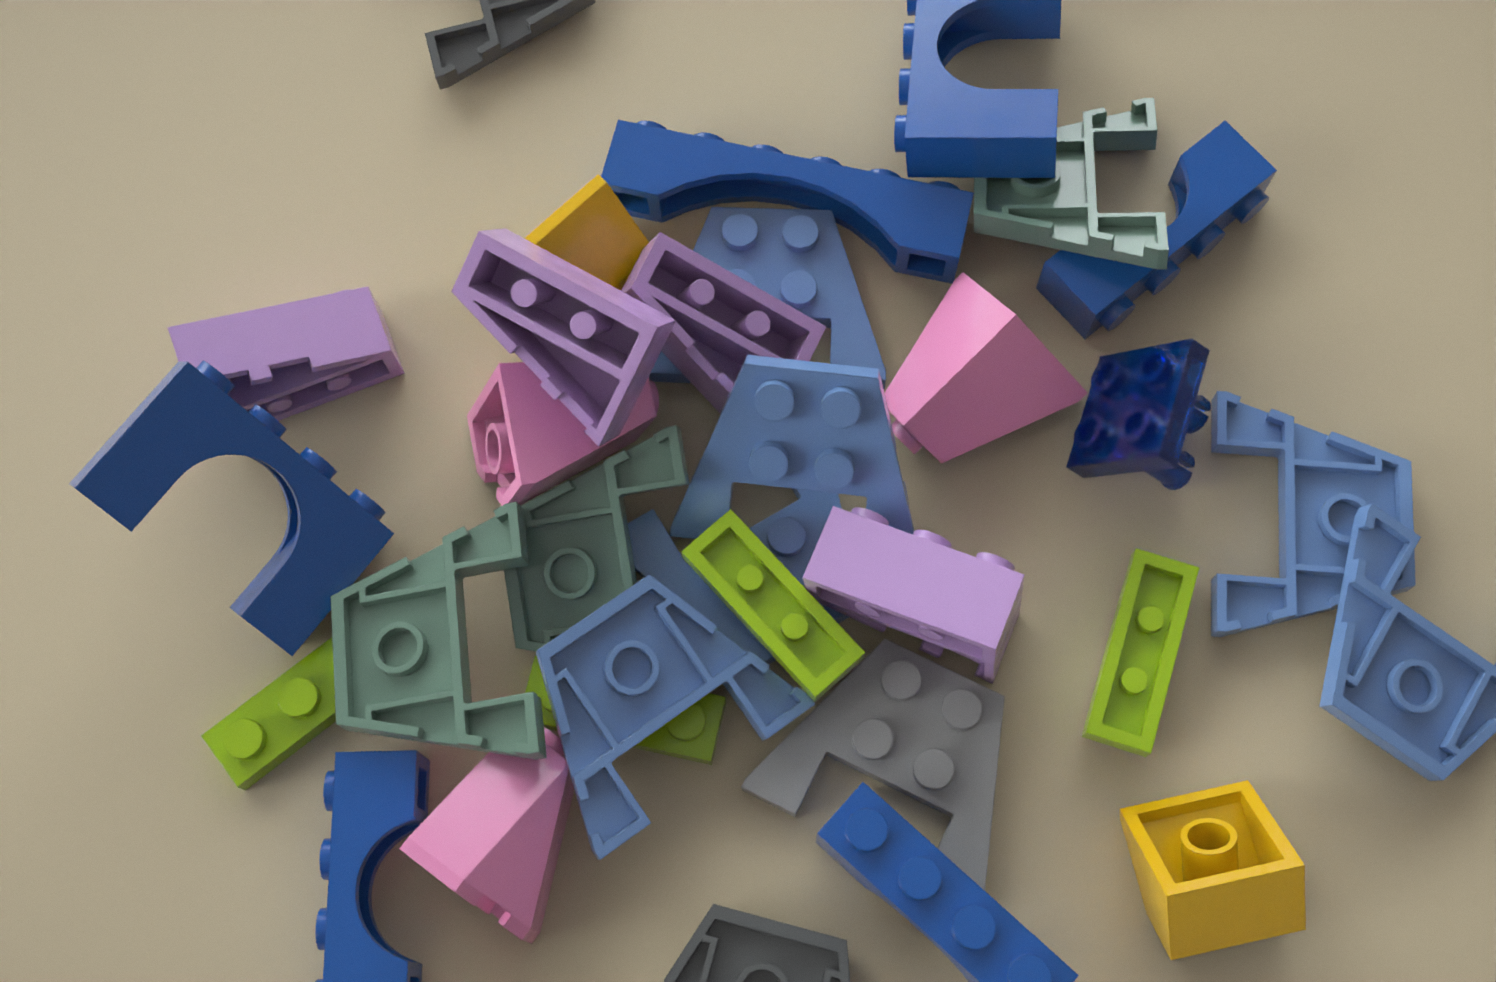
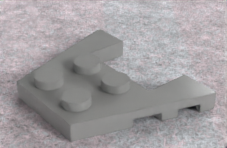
(910, 730)

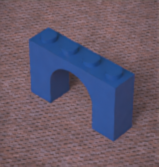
(967, 128)
(194, 419)

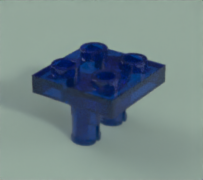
(1141, 413)

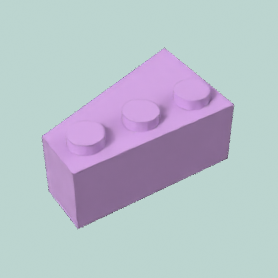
(716, 317)
(566, 325)
(295, 351)
(916, 586)

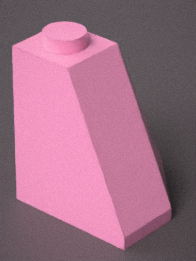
(974, 377)
(536, 441)
(501, 836)

